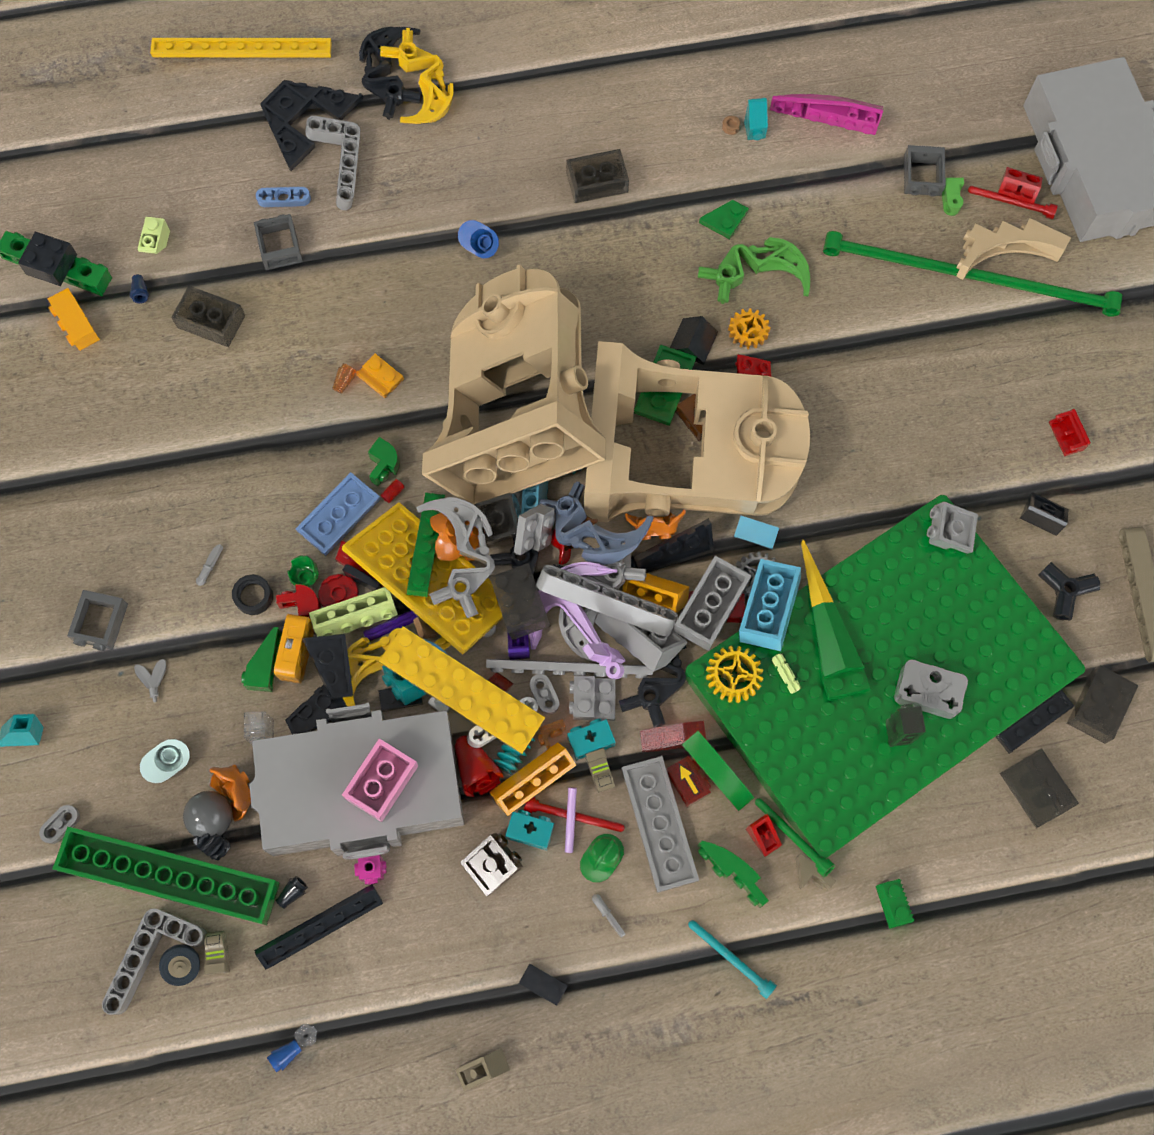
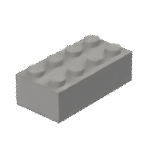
(711, 603)

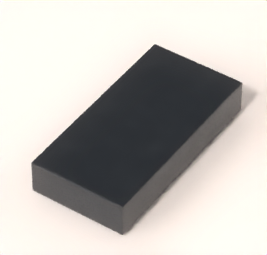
(361, 578)

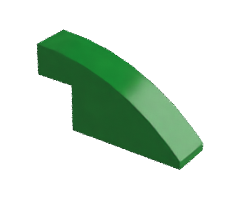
(718, 770)

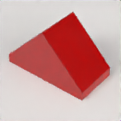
(764, 835)

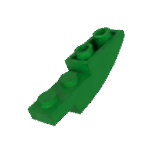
(728, 863)

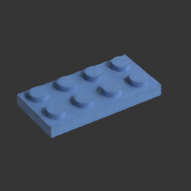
(338, 514)

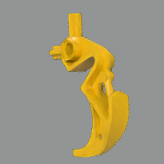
(413, 59)
(371, 663)

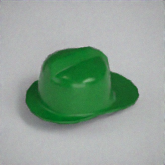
(601, 858)

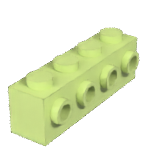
(354, 613)

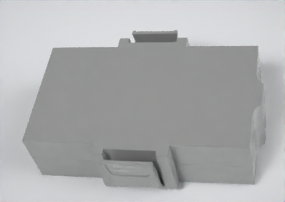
(1096, 146)
(305, 774)

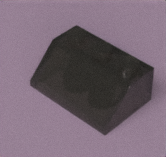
(1039, 788)

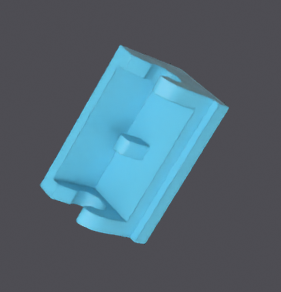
(756, 532)

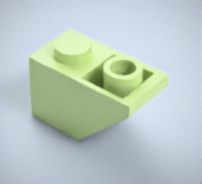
(153, 235)

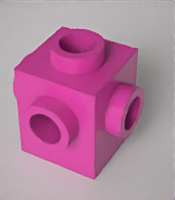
(375, 874)

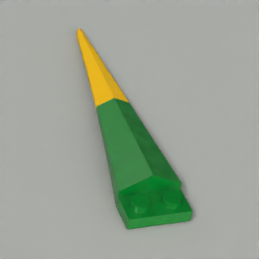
(839, 661)

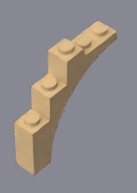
(1030, 238)

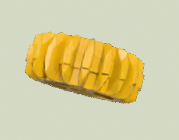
(725, 672)

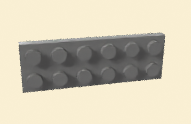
(660, 824)

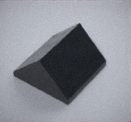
(695, 338)
(1045, 514)

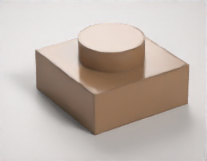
(424, 629)

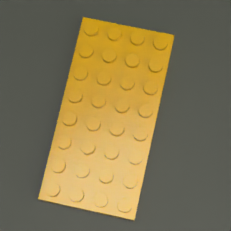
(387, 554)

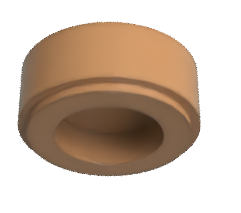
(731, 125)

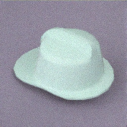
(164, 761)

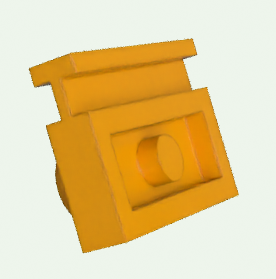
(380, 375)

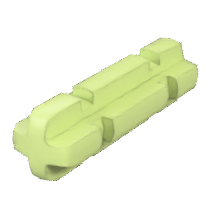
(786, 673)

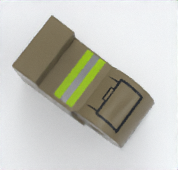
(600, 770)
(216, 953)

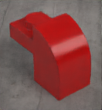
(303, 598)

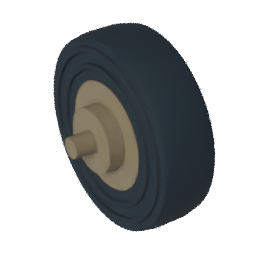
(179, 965)

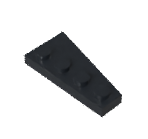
(679, 548)

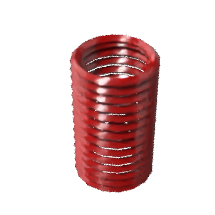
(391, 492)

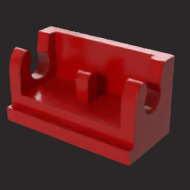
(1069, 432)

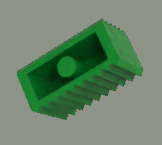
(894, 903)

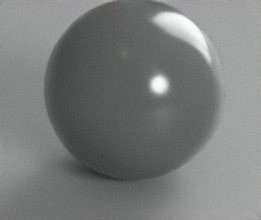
(207, 813)

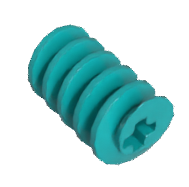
(509, 758)

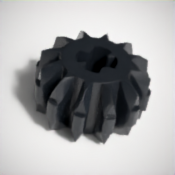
(213, 846)

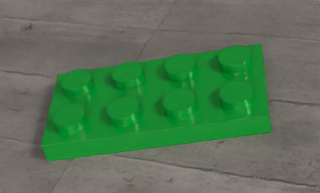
(663, 405)

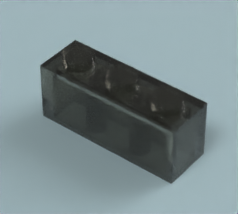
(905, 725)

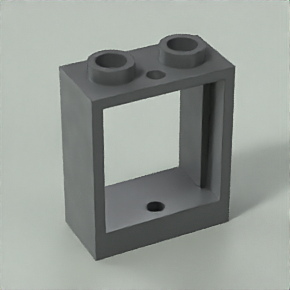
(929, 155)
(280, 257)
(119, 608)

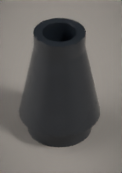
(292, 891)

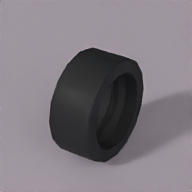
(258, 608)

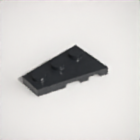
(332, 663)
(314, 709)

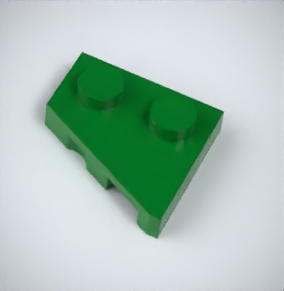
(725, 218)

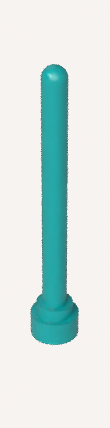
(764, 986)

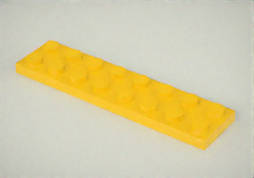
(462, 690)

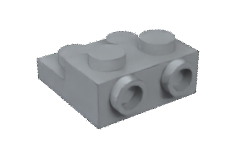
(952, 527)
(534, 529)
(592, 698)

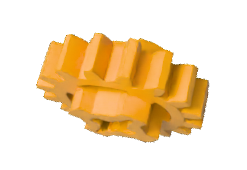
(755, 334)

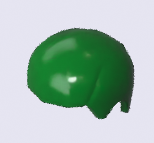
(303, 571)

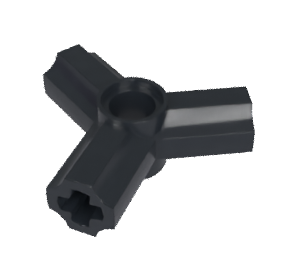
(1064, 600)

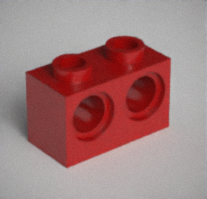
(1020, 185)

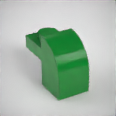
(386, 458)

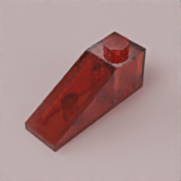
(670, 736)

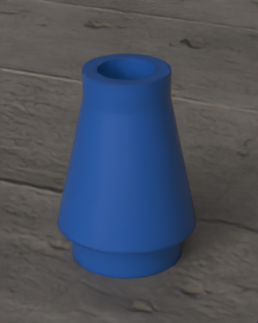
(284, 1055)

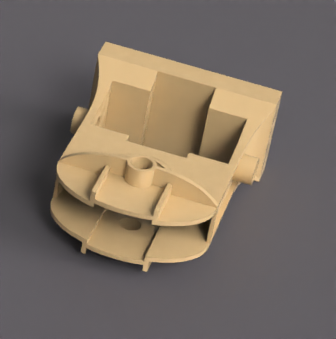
(503, 336)
(749, 445)

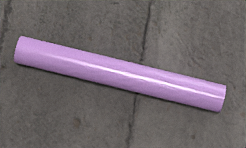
(570, 822)

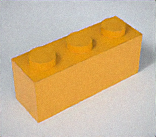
(72, 319)
(659, 591)

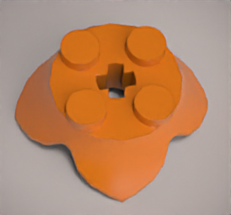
(660, 526)
(446, 542)
(233, 784)

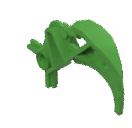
(733, 268)

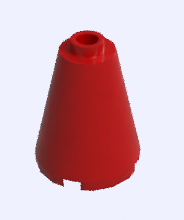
(476, 768)

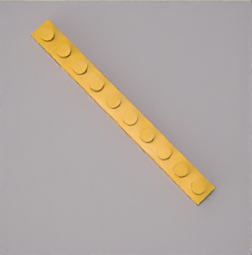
(242, 47)

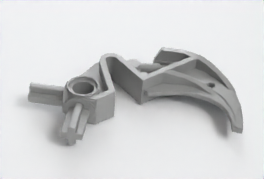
(472, 576)
(569, 630)

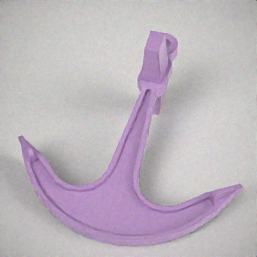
(595, 649)

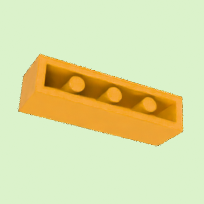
(532, 778)

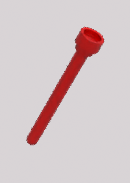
(1047, 210)
(533, 806)

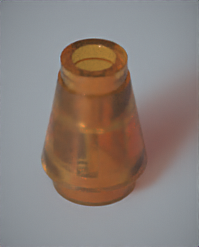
(343, 378)

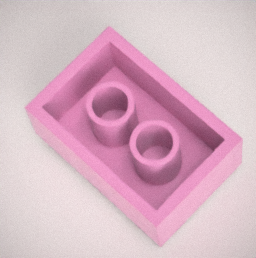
(380, 780)

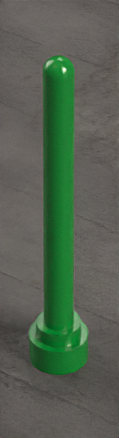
(823, 865)

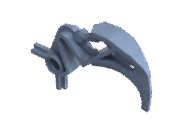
(570, 532)

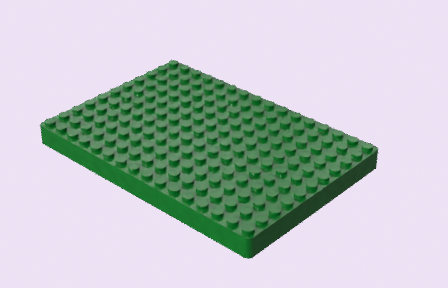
(900, 603)

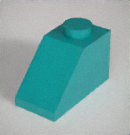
(756, 119)

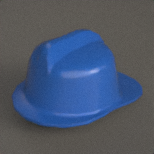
(478, 239)

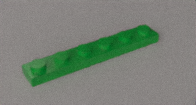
(424, 552)

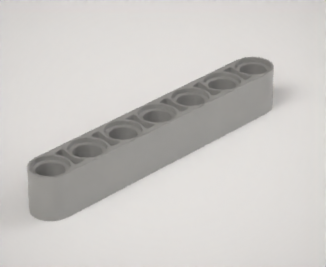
(606, 600)

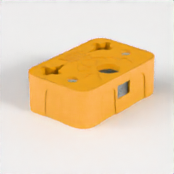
(292, 652)

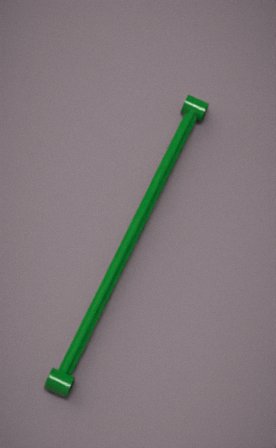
(1110, 302)

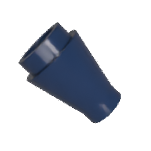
(139, 291)

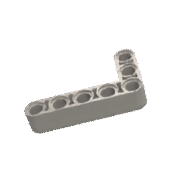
(342, 137)
(145, 954)

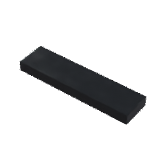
(1035, 721)

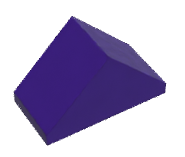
(518, 647)

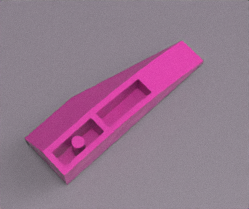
(830, 110)

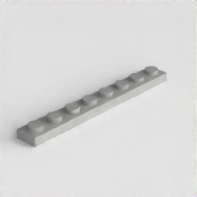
(559, 668)

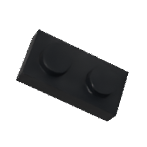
(389, 702)
(543, 984)

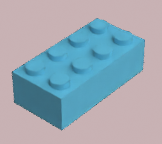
(770, 604)

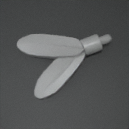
(154, 680)

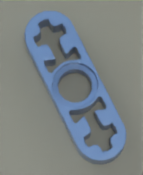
(277, 191)

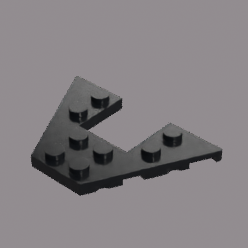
(289, 102)

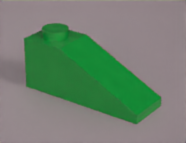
(260, 668)

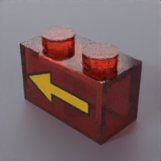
(689, 781)

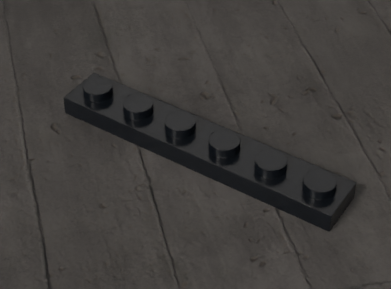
(318, 927)

